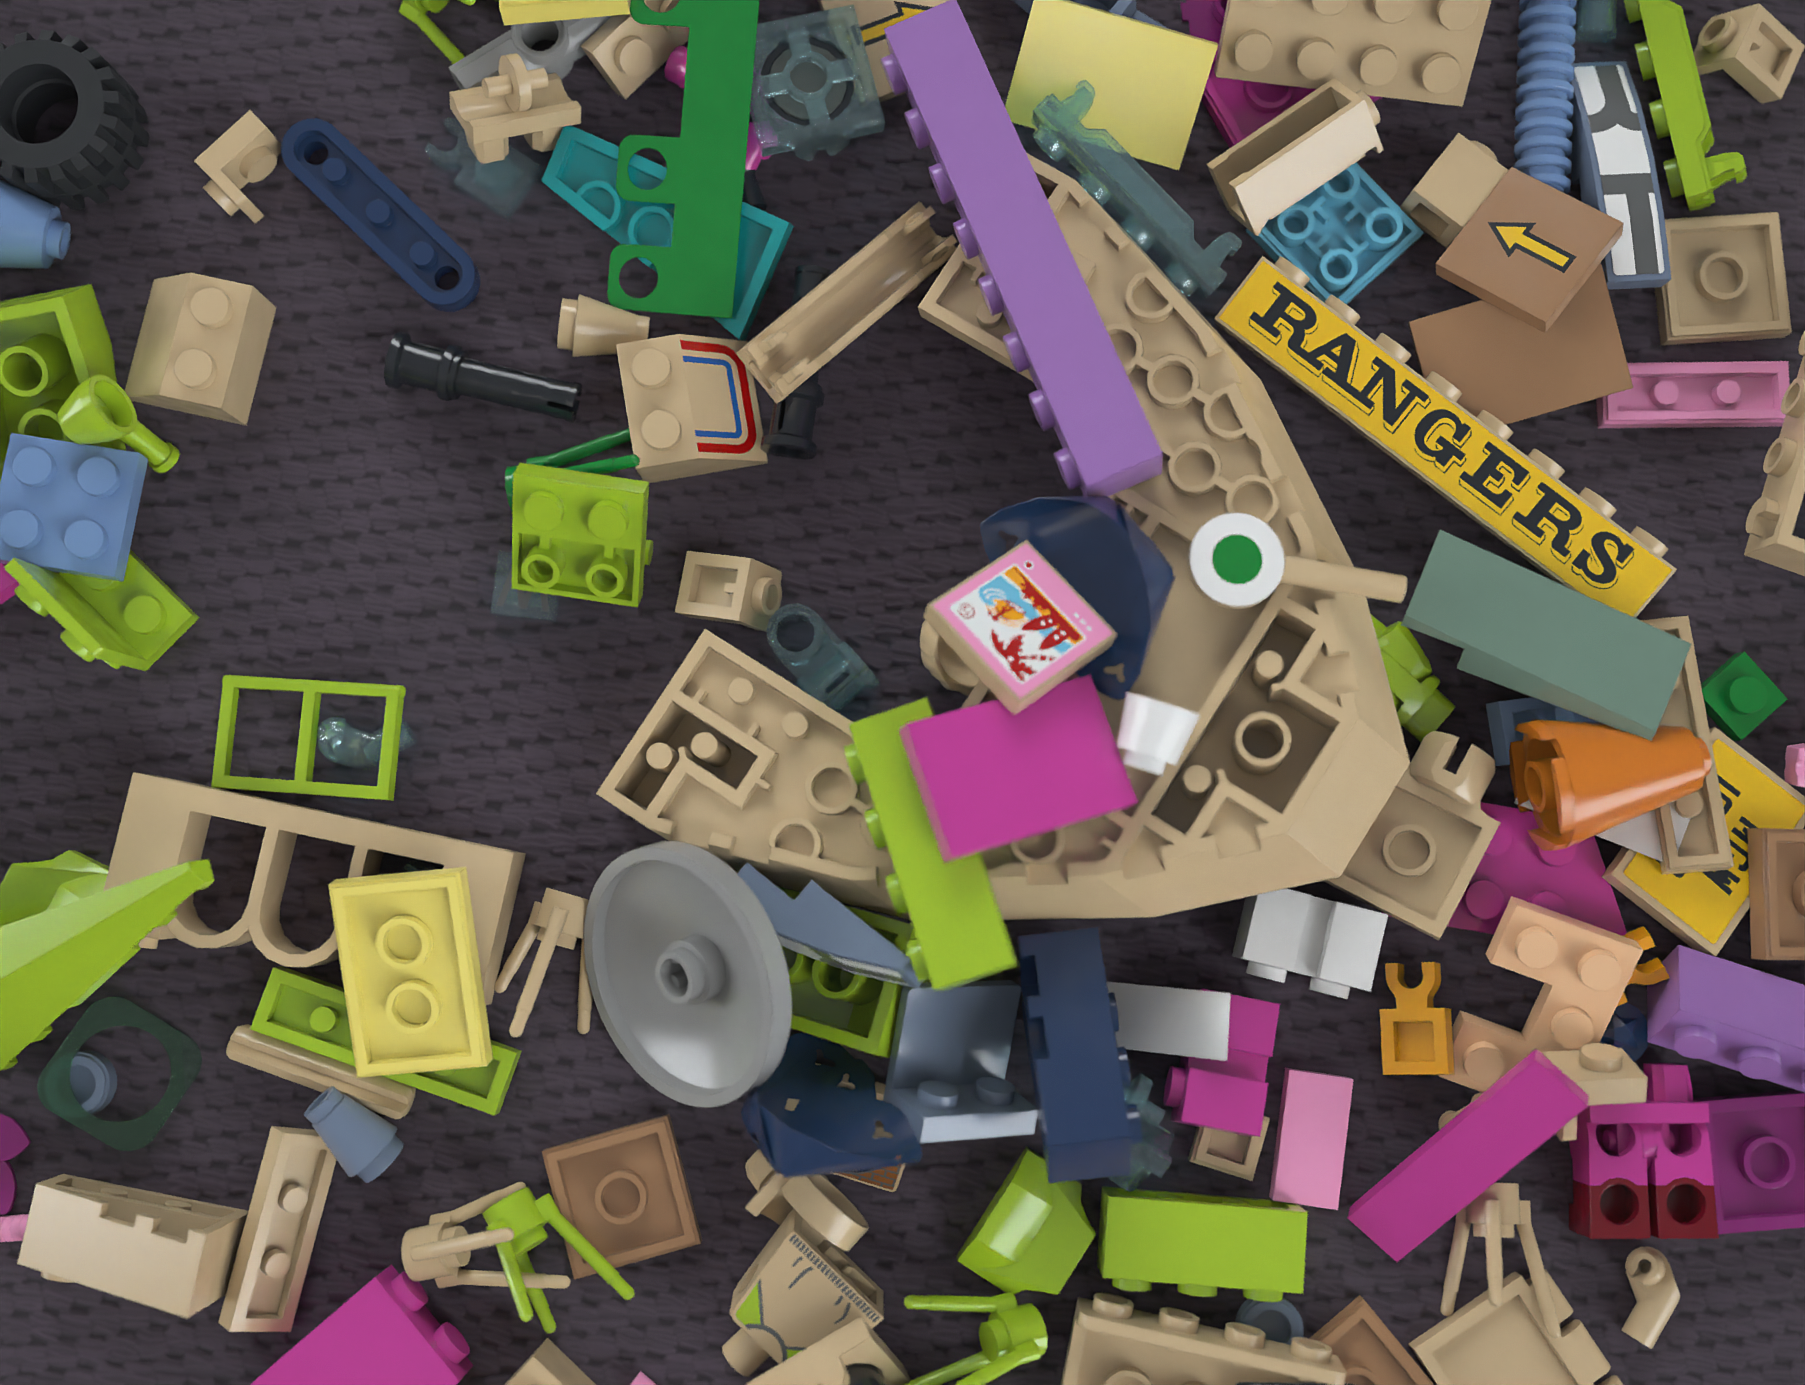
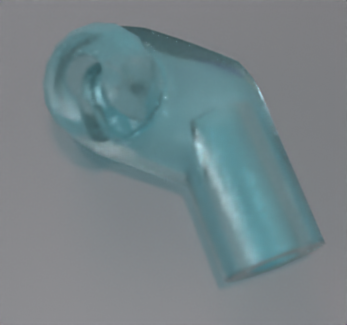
(355, 747)

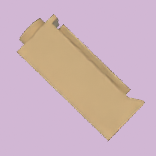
(1296, 153)

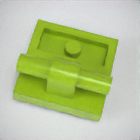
(579, 534)

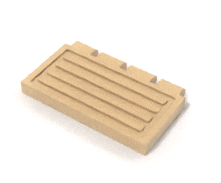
(1511, 1343)

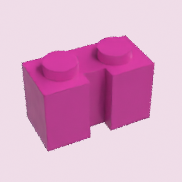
(1229, 1092)

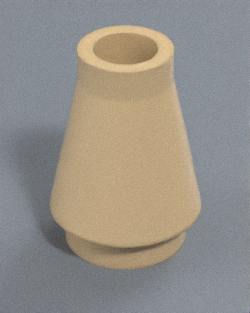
(595, 327)

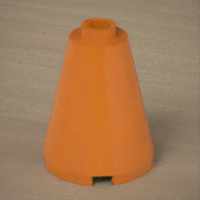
(1598, 776)

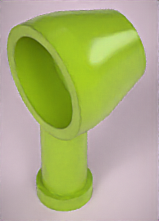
(103, 413)

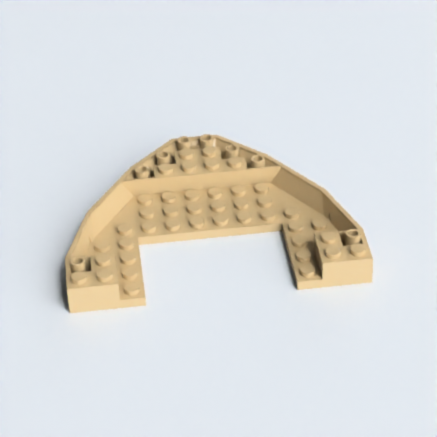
(1289, 693)

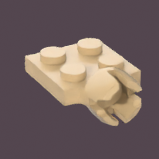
(1425, 838)

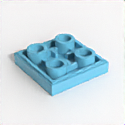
(1340, 235)

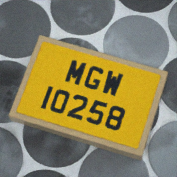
(1710, 904)

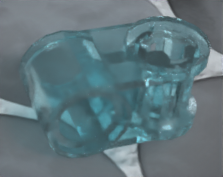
(822, 661)

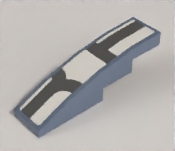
(1618, 172)
(829, 931)

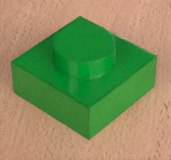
(1740, 696)

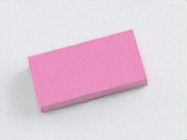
(1311, 1138)

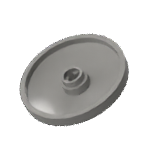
(687, 973)

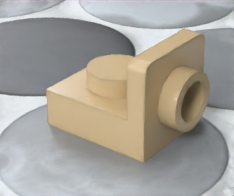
(1751, 50)
(239, 156)
(729, 589)

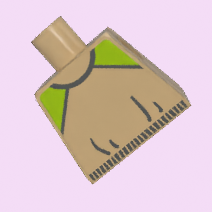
(796, 1296)

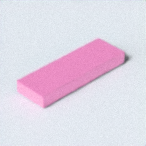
(1698, 395)

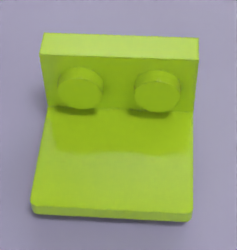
(106, 618)

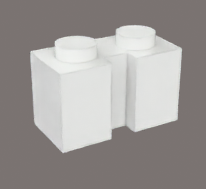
(1312, 938)

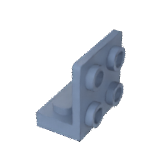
(954, 1061)

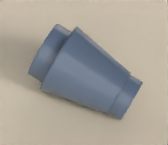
(354, 1134)

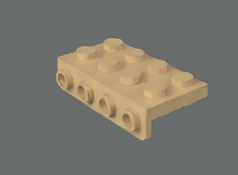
(1368, 45)
(1134, 1347)

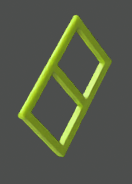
(308, 736)

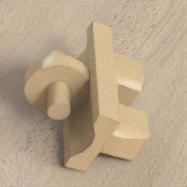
(512, 106)

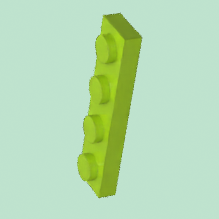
(316, 1019)

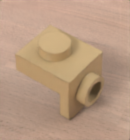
(1603, 1074)

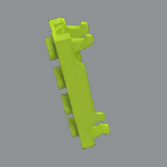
(1683, 106)

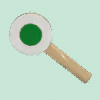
(1241, 561)

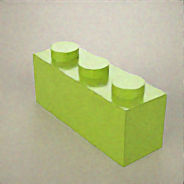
(1201, 1243)

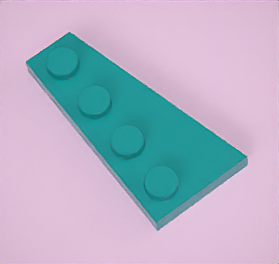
(585, 176)

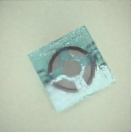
(807, 86)

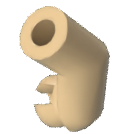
(1654, 1293)

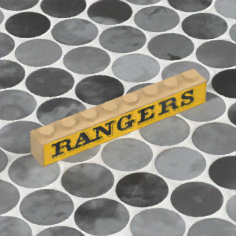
(1441, 441)

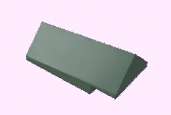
(1545, 638)

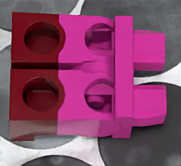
(1645, 1164)

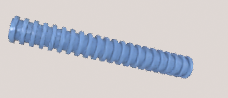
(1545, 90)

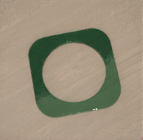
(129, 1135)

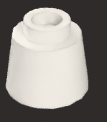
(1153, 732)

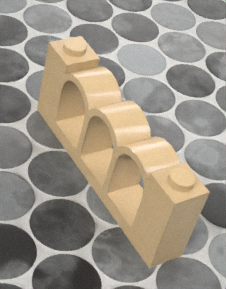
(169, 822)

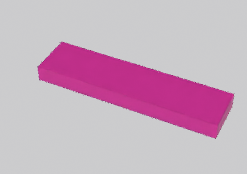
(1468, 1155)

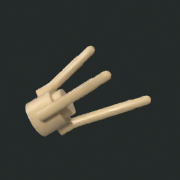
(554, 922)
(1494, 1218)
(443, 1247)

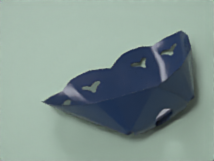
(1105, 562)
(831, 1123)

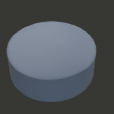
(93, 1080)
(1276, 1319)

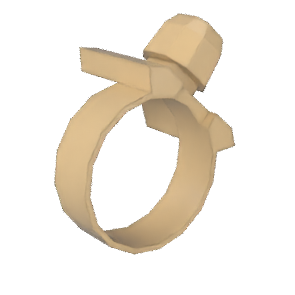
(810, 1196)

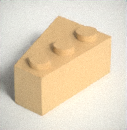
(132, 1242)

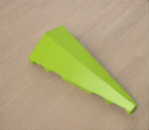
(76, 947)

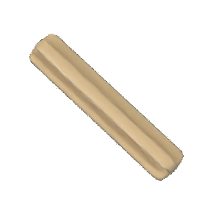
(319, 1072)

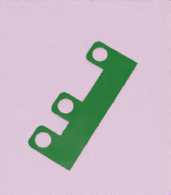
(702, 165)

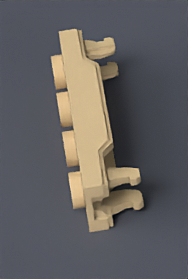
(846, 303)

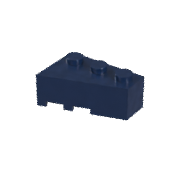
(1075, 1057)

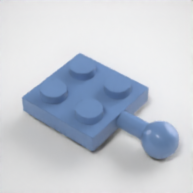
(69, 505)

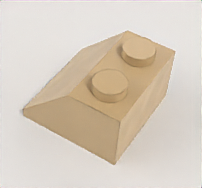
(201, 347)

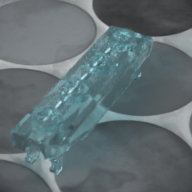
(1117, 178)

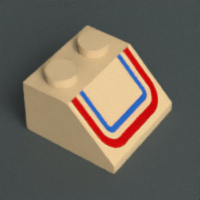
(690, 406)

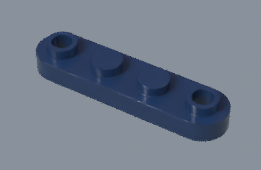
(380, 214)

